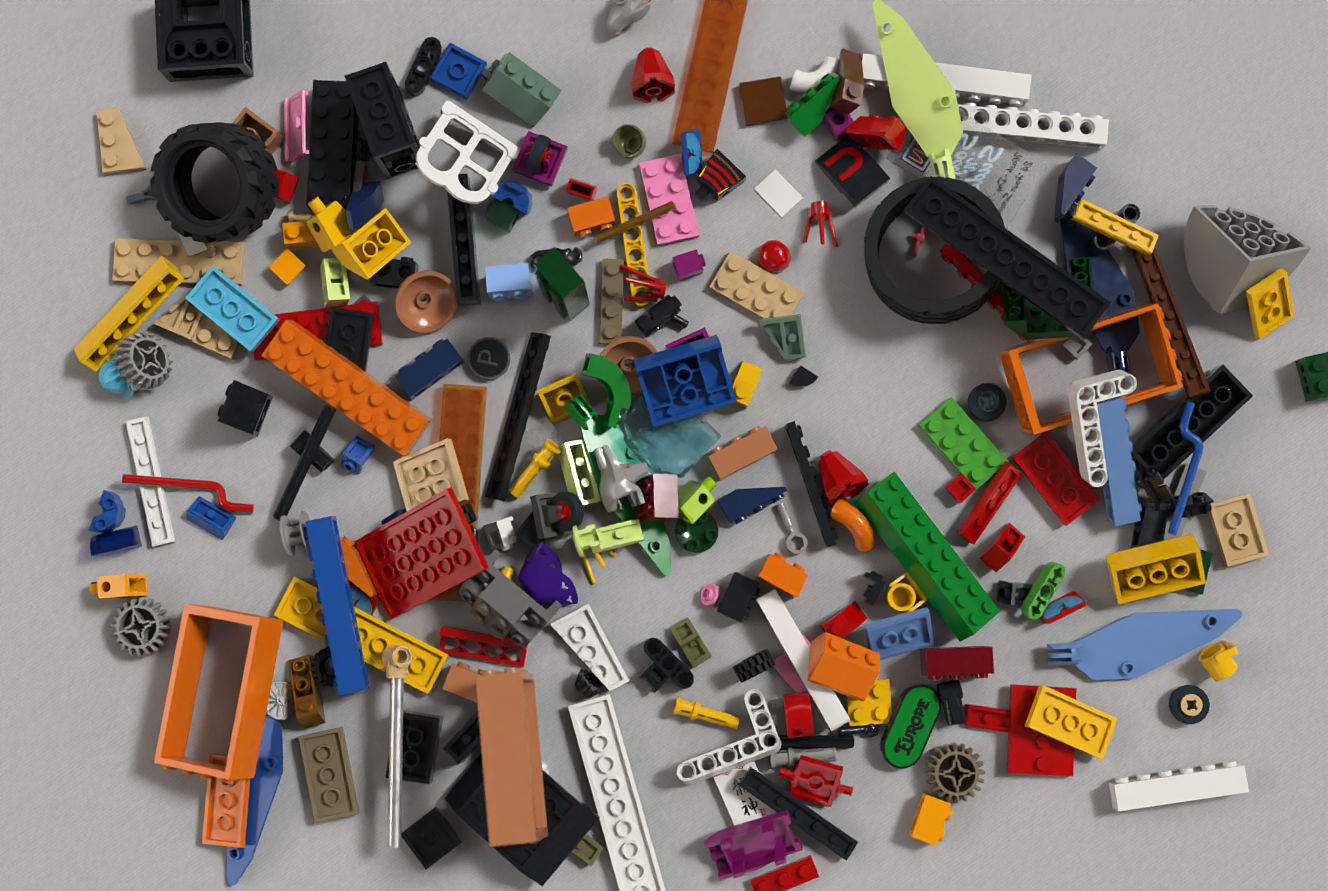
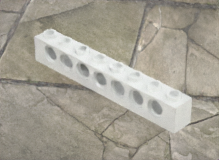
(1095, 125)

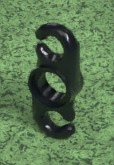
(565, 253)

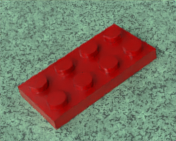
(1055, 478)

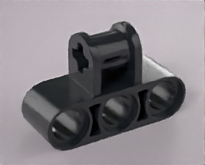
(660, 673)

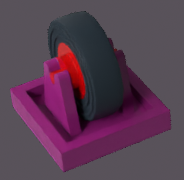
(540, 158)

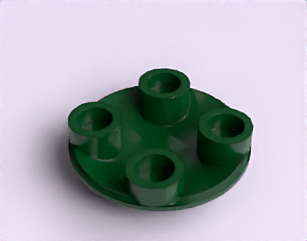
(699, 535)

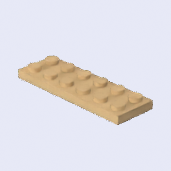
(136, 256)

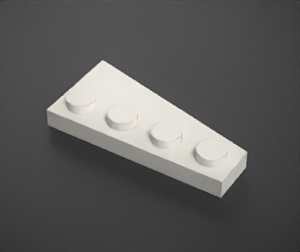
(590, 643)

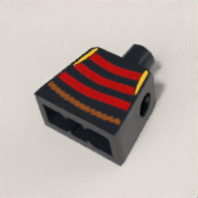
(718, 177)

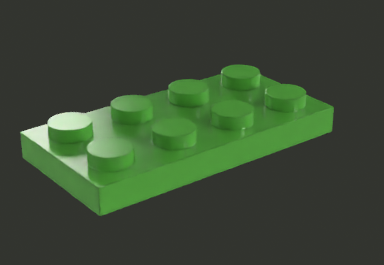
(963, 443)

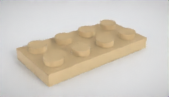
(755, 288)

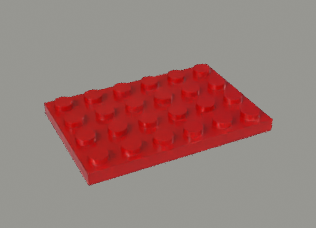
(421, 554)

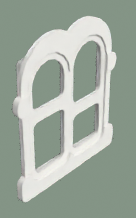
(449, 178)

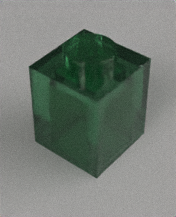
(502, 214)

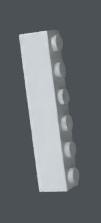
(1179, 786)

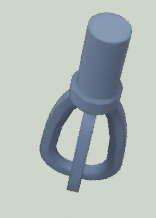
(143, 195)

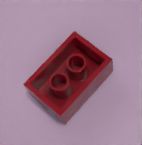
(957, 662)

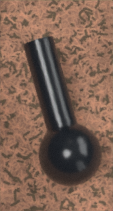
(869, 730)

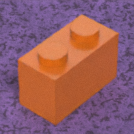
(591, 217)

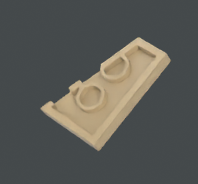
(116, 143)

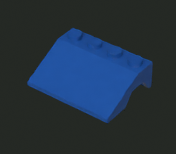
(685, 380)

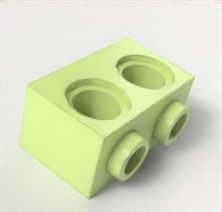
(334, 283)

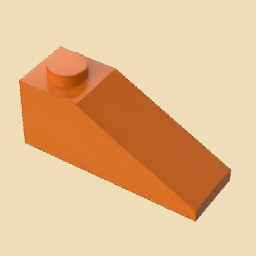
(356, 568)

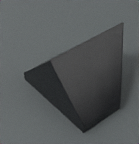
(528, 532)

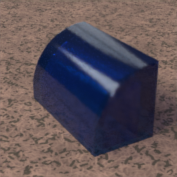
(115, 541)

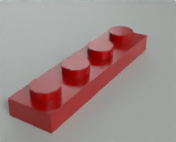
(989, 503)

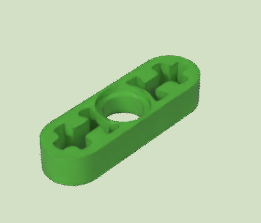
(1051, 587)

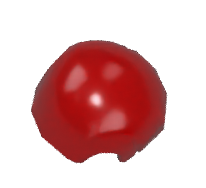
(774, 256)

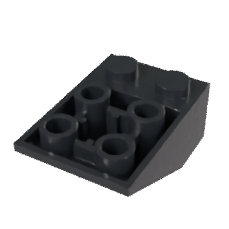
(244, 408)

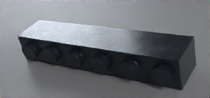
(464, 248)

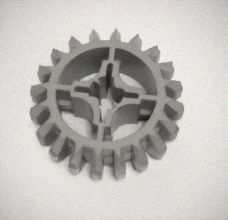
(136, 360)
(144, 634)

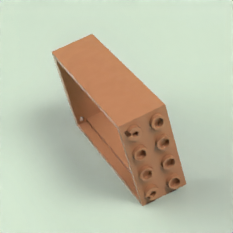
(511, 757)

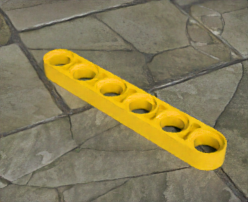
(631, 245)

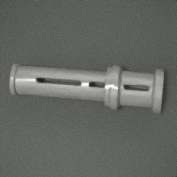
(791, 757)

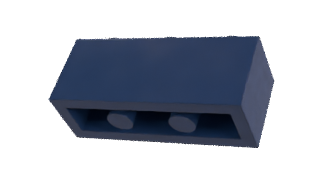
(429, 368)

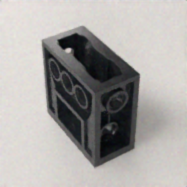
(203, 47)
(384, 119)

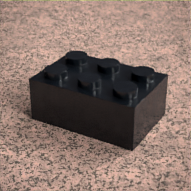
(420, 746)

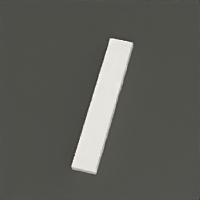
(152, 495)

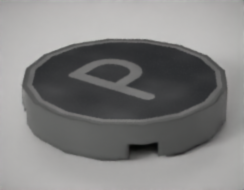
(489, 358)

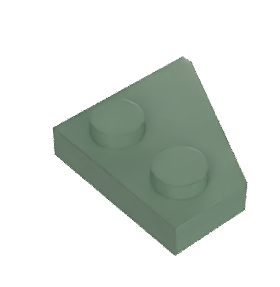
(786, 334)

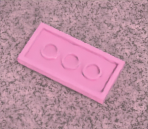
(663, 183)

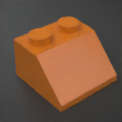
(783, 575)

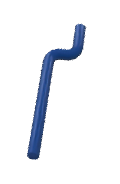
(1192, 469)

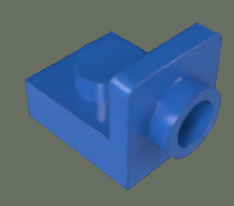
(357, 454)

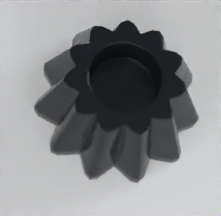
(588, 684)

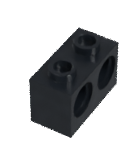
(393, 278)

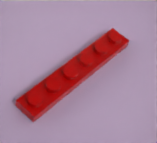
(969, 272)

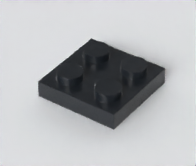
(431, 838)

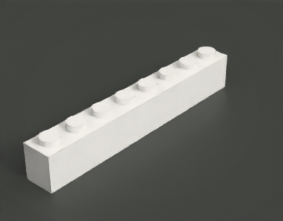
(967, 81)

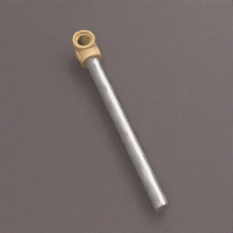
(396, 672)

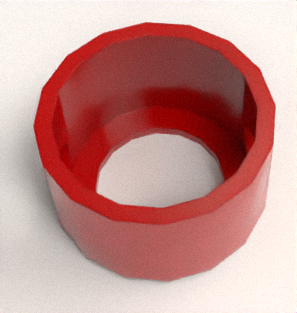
(798, 715)

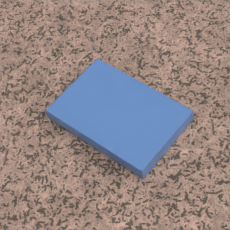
(900, 633)

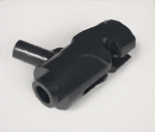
(661, 313)

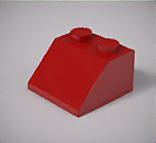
(878, 132)

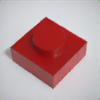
(960, 488)

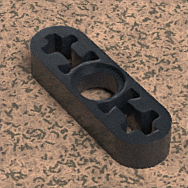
(435, 54)

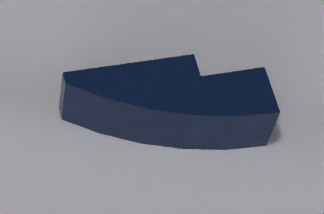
(364, 204)

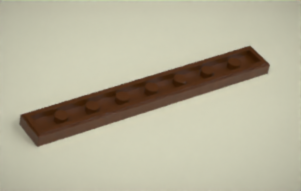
(1161, 293)

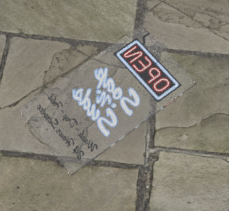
(984, 161)

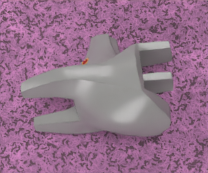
(619, 479)

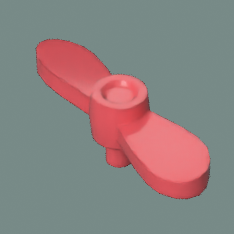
(919, 239)

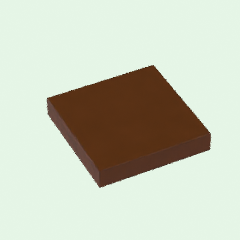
(763, 100)

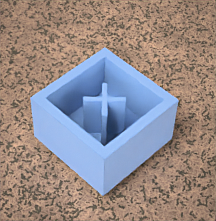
(509, 282)

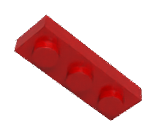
(786, 876)

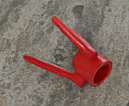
(820, 212)
(655, 286)

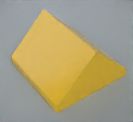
(558, 394)

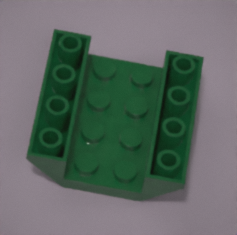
(1032, 322)

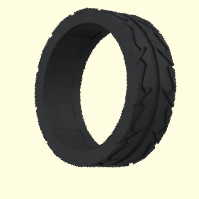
(904, 304)

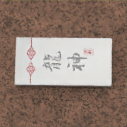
(739, 802)

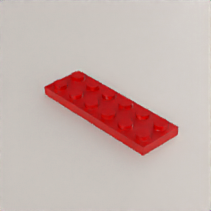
(317, 322)

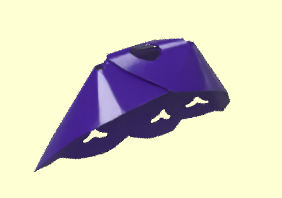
(543, 581)

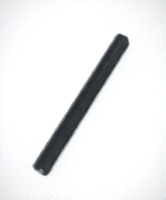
(304, 461)

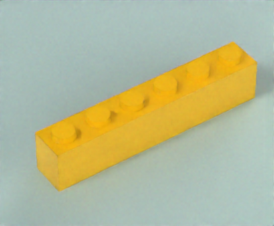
(128, 313)

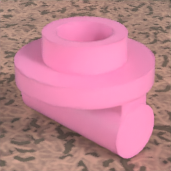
(710, 595)

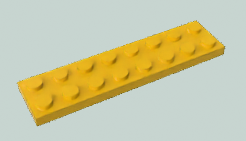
(302, 610)

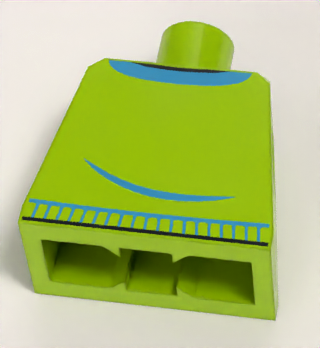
(695, 499)

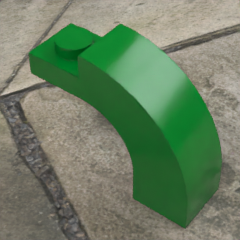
(615, 383)

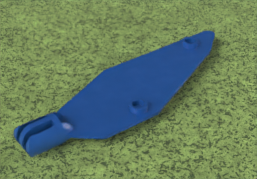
(261, 795)

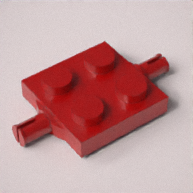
(815, 781)

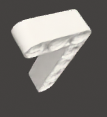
(1091, 422)
(738, 747)

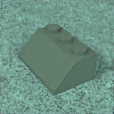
(521, 89)

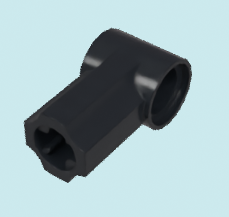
(322, 458)
(951, 698)

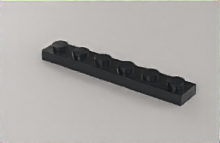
(809, 474)
(800, 814)

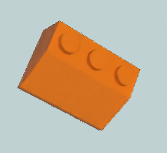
(843, 666)

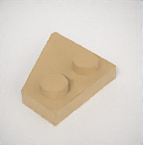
(181, 319)

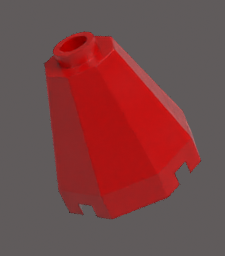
(652, 77)
(840, 477)

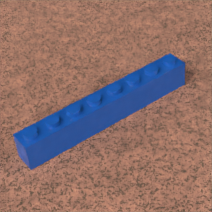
(337, 605)

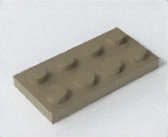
(328, 774)

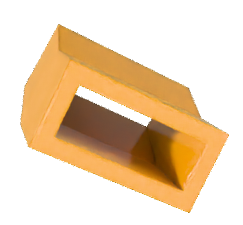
(287, 267)

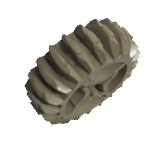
(974, 772)

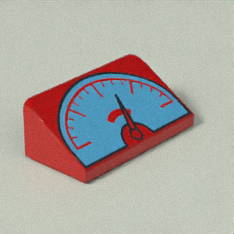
(363, 601)
(1062, 607)

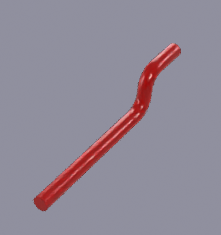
(189, 483)

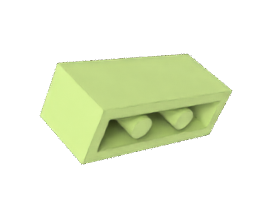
(578, 472)

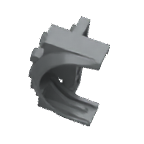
(504, 604)

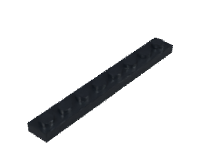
(518, 416)

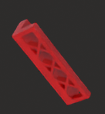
(484, 638)

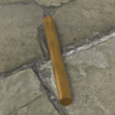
(635, 222)

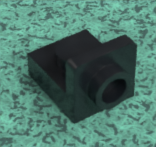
(873, 591)
(1012, 593)

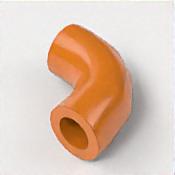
(856, 523)

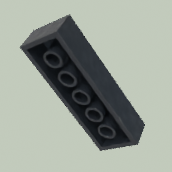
(332, 143)
(1166, 447)

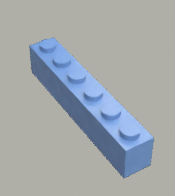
(1121, 486)

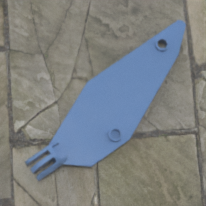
(1142, 642)

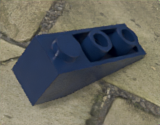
(1070, 185)
(742, 501)

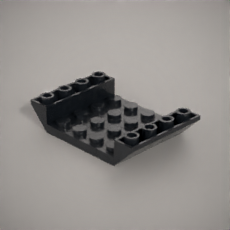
(566, 823)

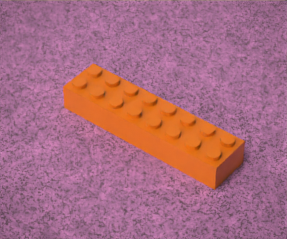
(347, 387)

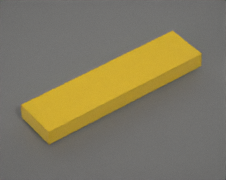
(1115, 227)

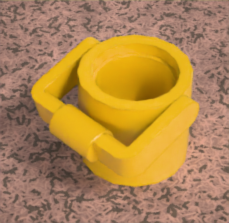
(903, 596)
(1218, 660)

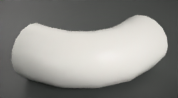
(804, 80)

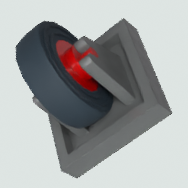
(556, 513)

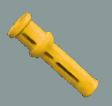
(540, 461)
(696, 711)

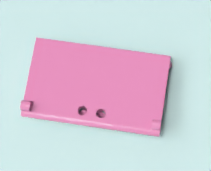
(295, 126)

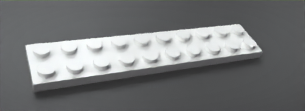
(616, 795)

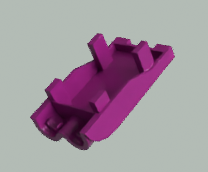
(753, 845)

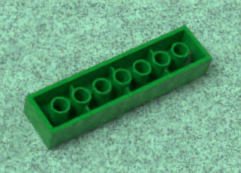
(927, 557)

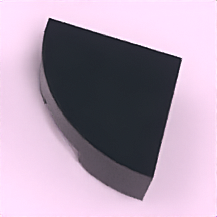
(803, 378)

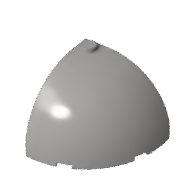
(1233, 252)

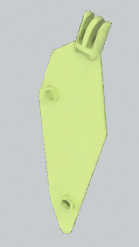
(919, 90)

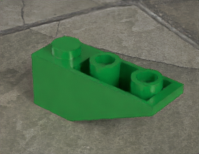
(810, 109)

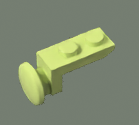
(607, 537)

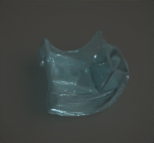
(667, 447)

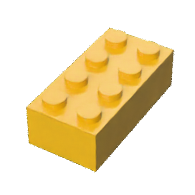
(1156, 569)

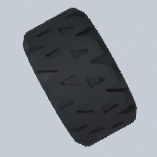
(175, 191)

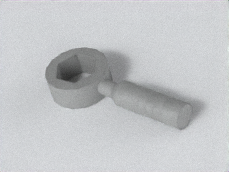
(789, 525)

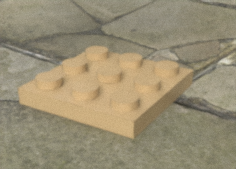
(429, 473)

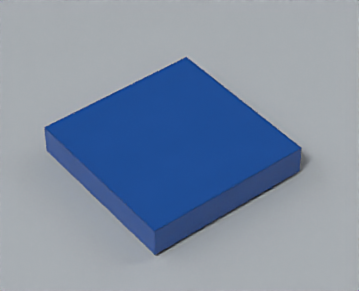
(458, 71)

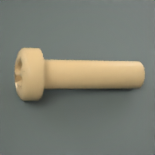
(298, 217)

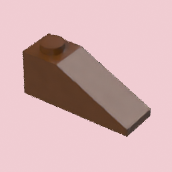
(851, 85)

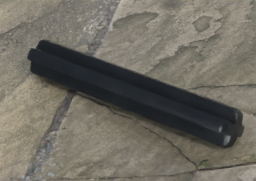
(815, 741)

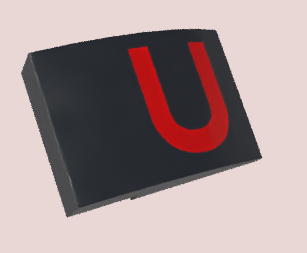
(852, 170)

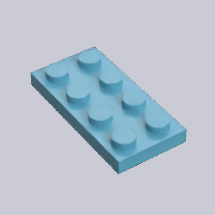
(232, 308)

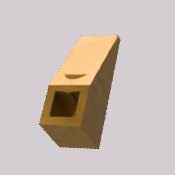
(306, 692)

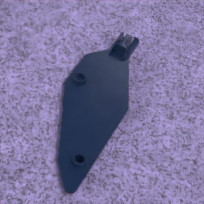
(1111, 284)

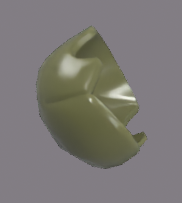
(629, 141)

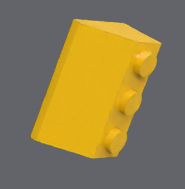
(372, 245)

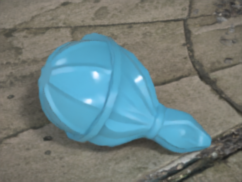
(111, 380)

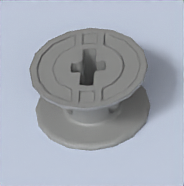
(293, 534)

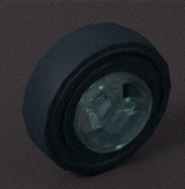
(991, 395)

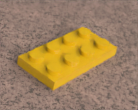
(1071, 722)

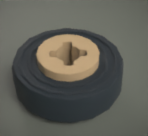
(1181, 700)

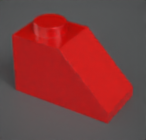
(1002, 547)
(844, 621)

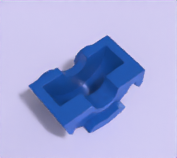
(517, 192)
(112, 514)

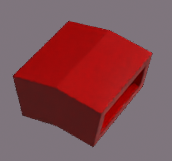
(572, 182)
(287, 185)

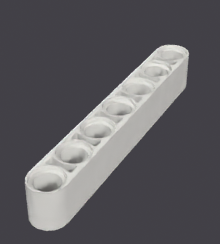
(799, 654)

